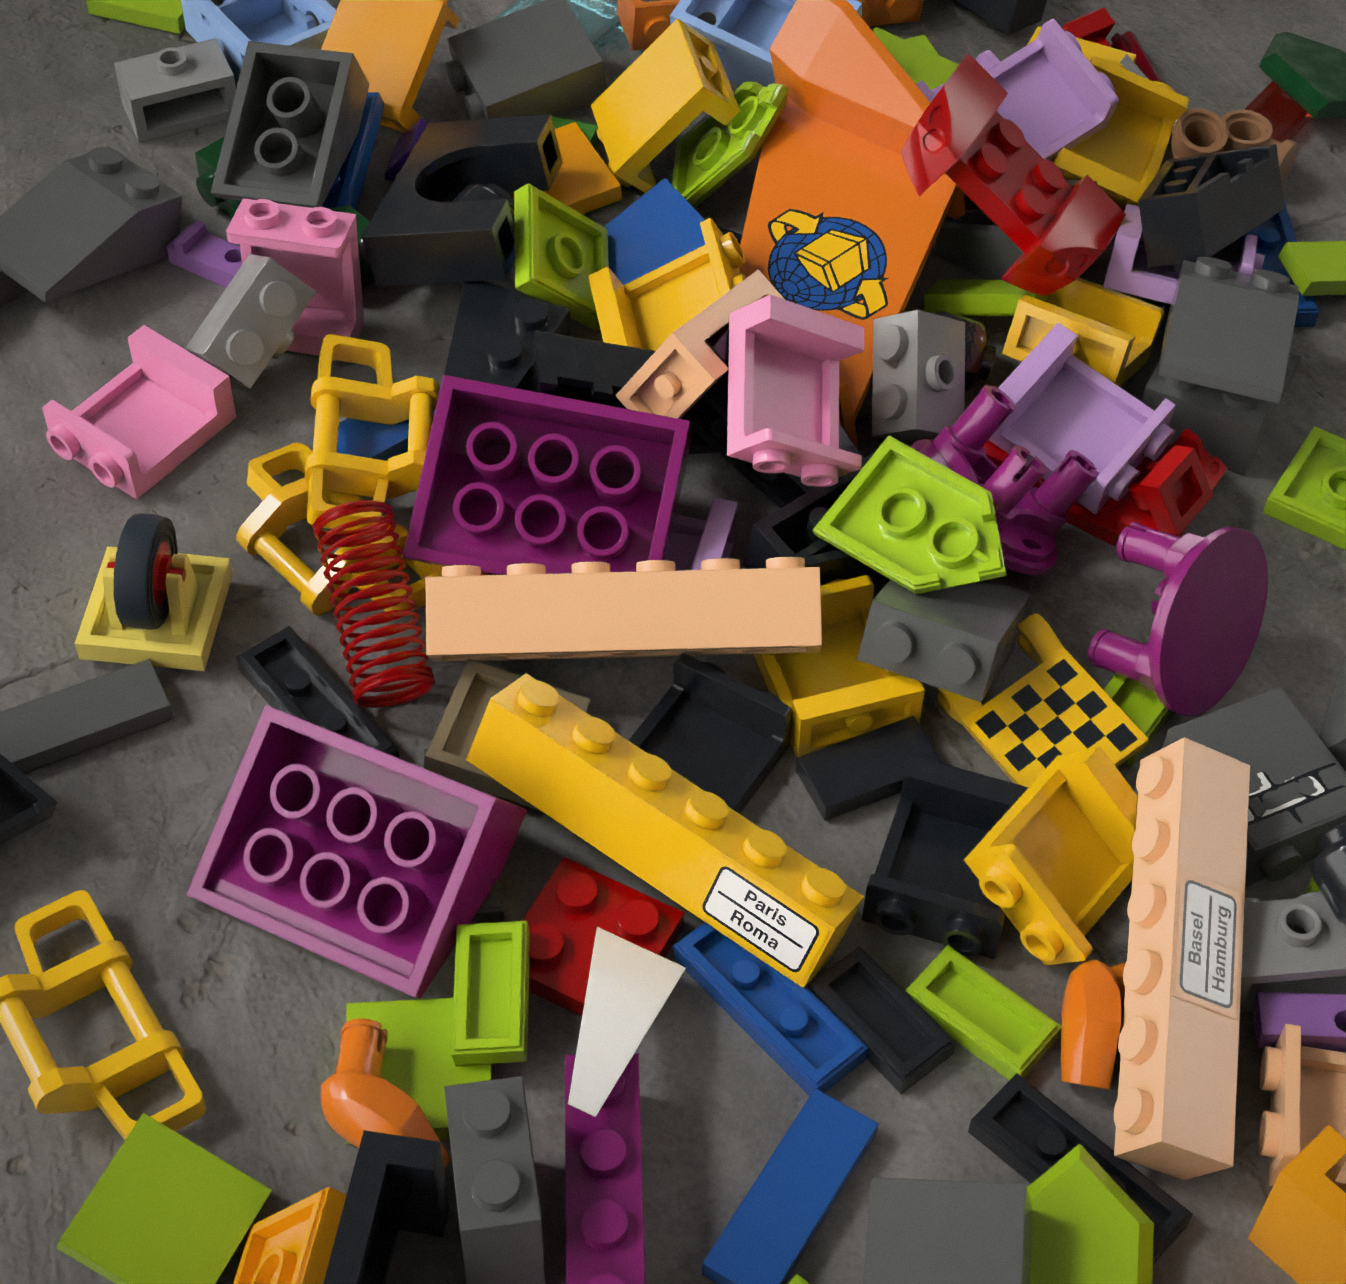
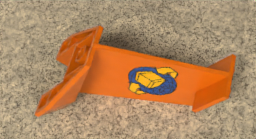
(831, 192)

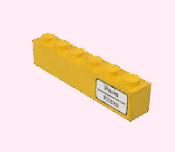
(664, 828)

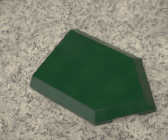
(1308, 73)

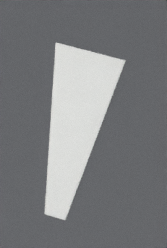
(620, 1005)

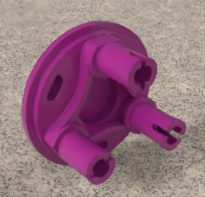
(1024, 514)
(1202, 621)

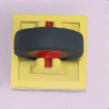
(154, 600)

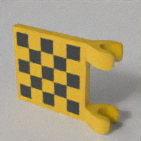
(1045, 712)

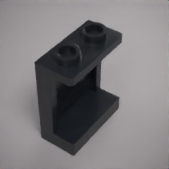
(717, 731)
(922, 874)
(392, 1188)

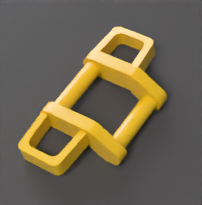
(379, 403)
(289, 505)
(43, 993)

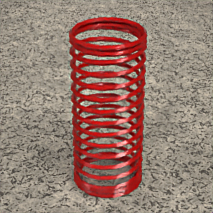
(374, 532)

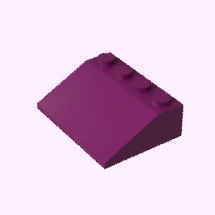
(544, 481)
(353, 851)

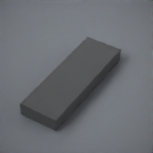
(83, 716)

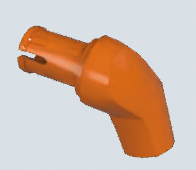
(1091, 1023)
(360, 1099)

